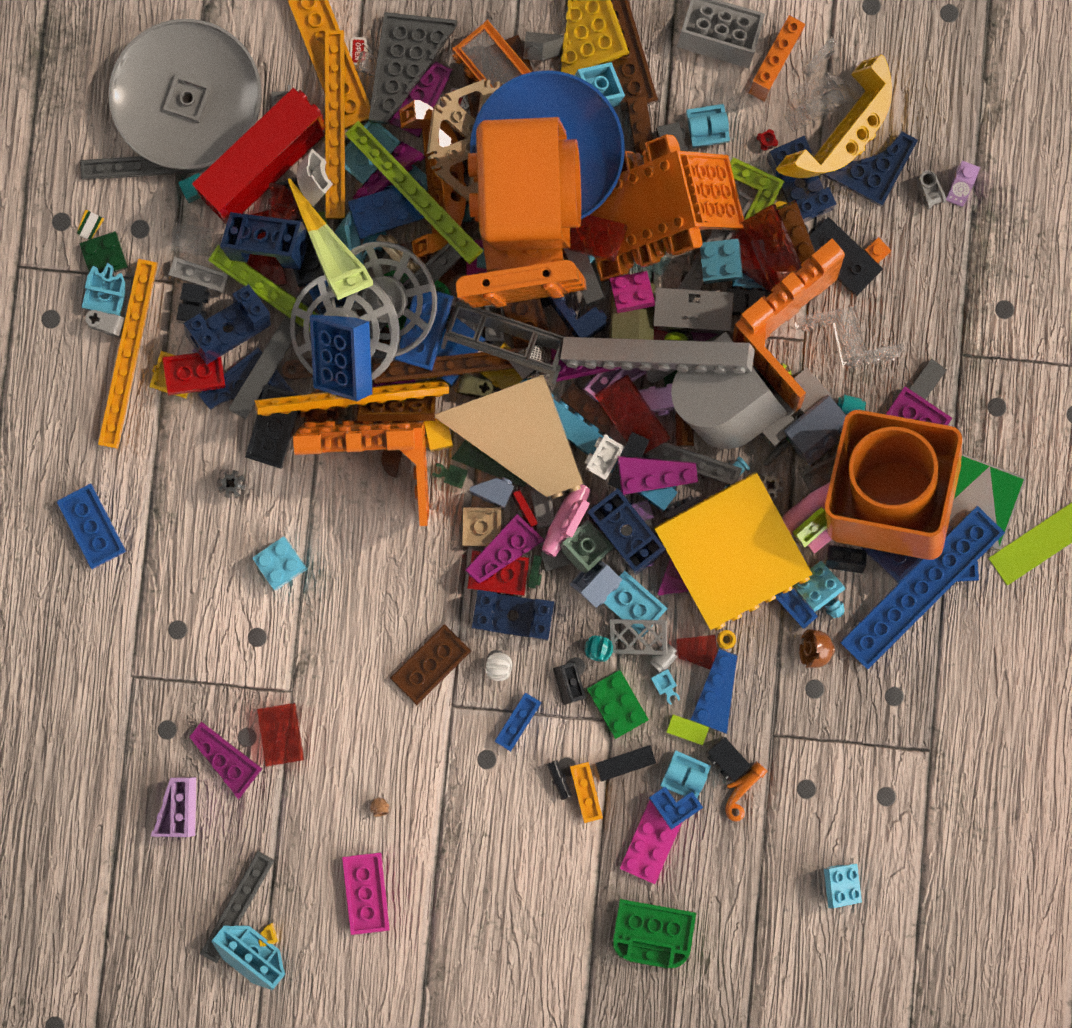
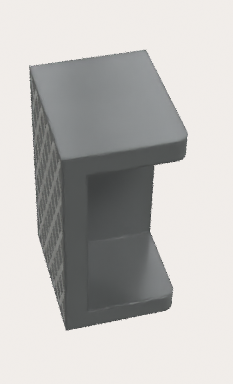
(538, 354)

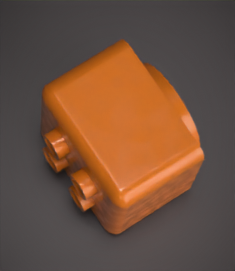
(525, 183)
(893, 484)

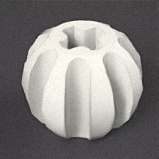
(498, 666)

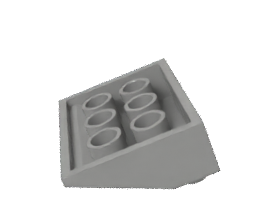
(721, 31)

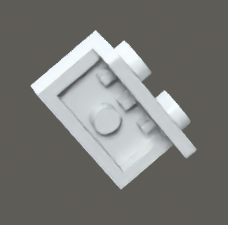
(604, 457)

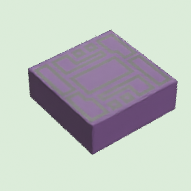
(643, 509)

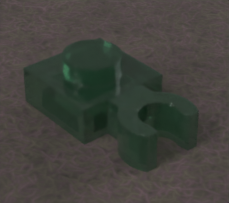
(453, 476)
(535, 578)

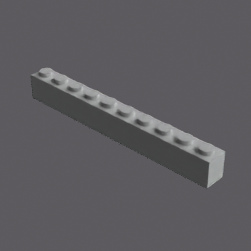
(658, 354)

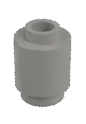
(662, 662)

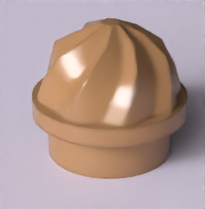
(379, 807)

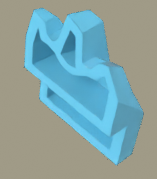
(104, 291)

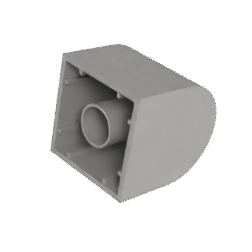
(725, 407)

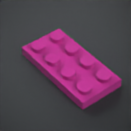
(649, 846)
(366, 893)

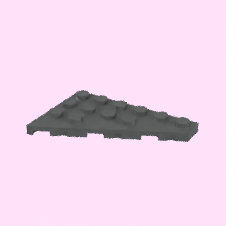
(404, 55)

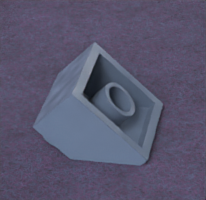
(494, 491)
(596, 583)

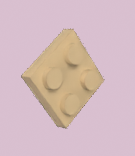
(480, 525)

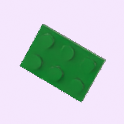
(617, 704)

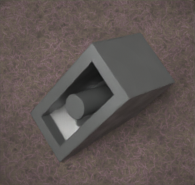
(542, 46)

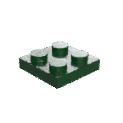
(104, 250)

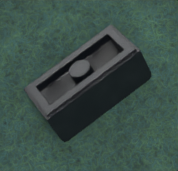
(846, 559)
(569, 683)

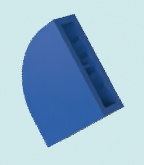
(455, 349)

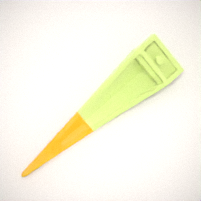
(340, 266)

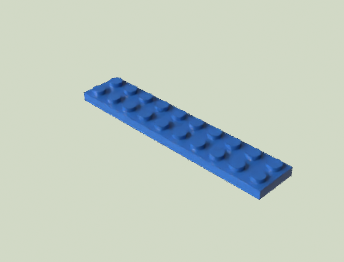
(921, 588)

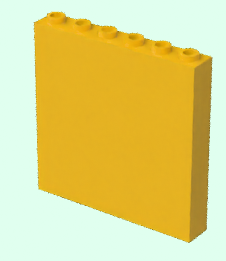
(733, 551)

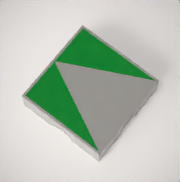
(989, 488)

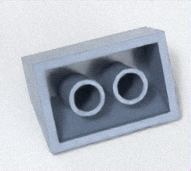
(816, 430)

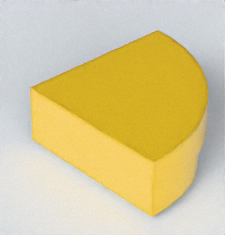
(269, 934)

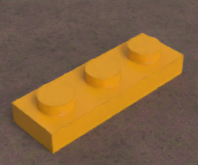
(586, 792)

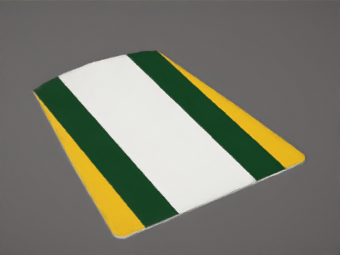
(89, 224)

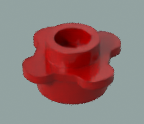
(772, 139)

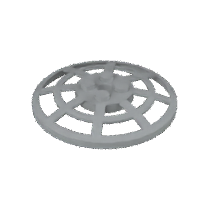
(396, 293)
(346, 311)

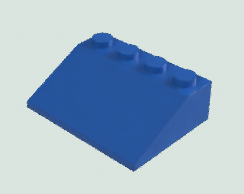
(341, 356)

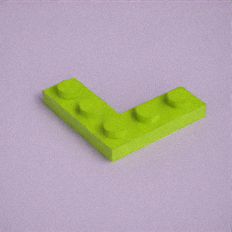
(765, 183)

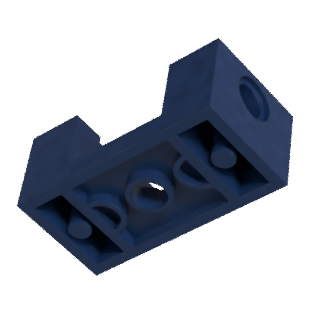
(812, 198)
(283, 239)
(245, 315)
(585, 326)
(641, 545)
(492, 613)

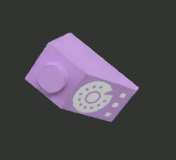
(962, 183)

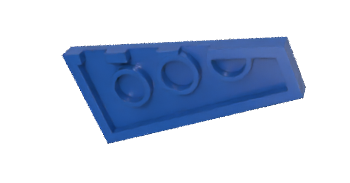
(716, 695)

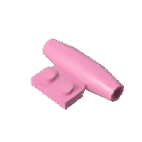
(803, 510)
(566, 520)

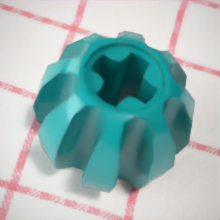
(598, 648)

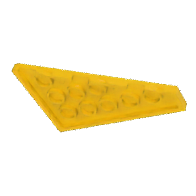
(591, 35)

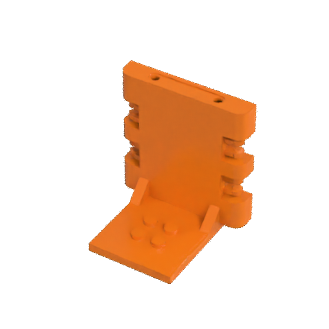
(668, 202)
(520, 277)
(780, 306)
(371, 435)

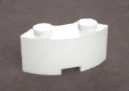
(312, 177)

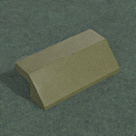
(632, 324)

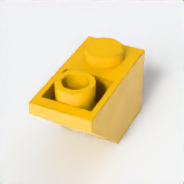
(437, 436)

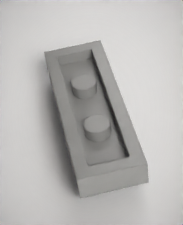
(198, 275)

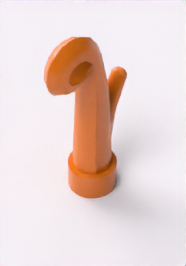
(742, 786)

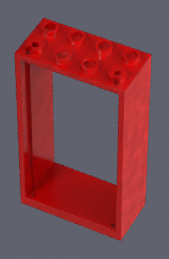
(261, 155)

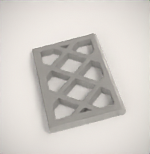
(647, 623)

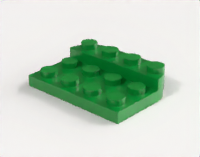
(653, 934)

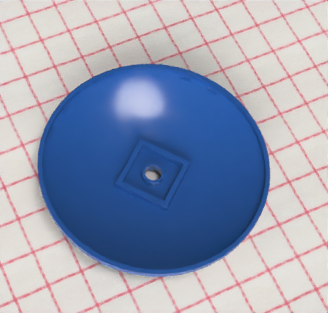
(584, 115)

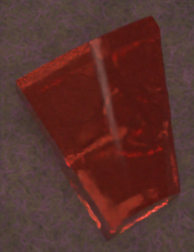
(282, 203)
(697, 650)

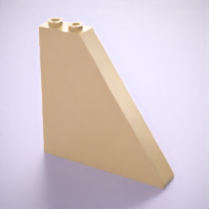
(521, 433)

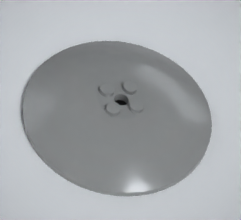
(178, 61)

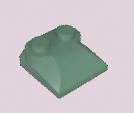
(586, 547)

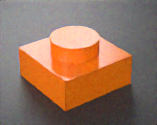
(877, 250)

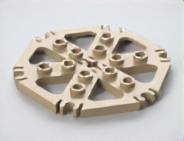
(463, 124)

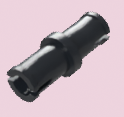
(559, 780)

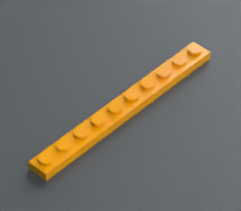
(335, 123)
(128, 354)
(326, 400)

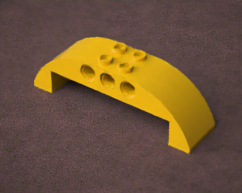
(854, 130)

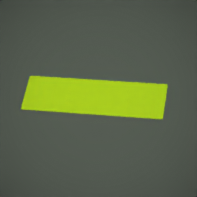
(1034, 546)

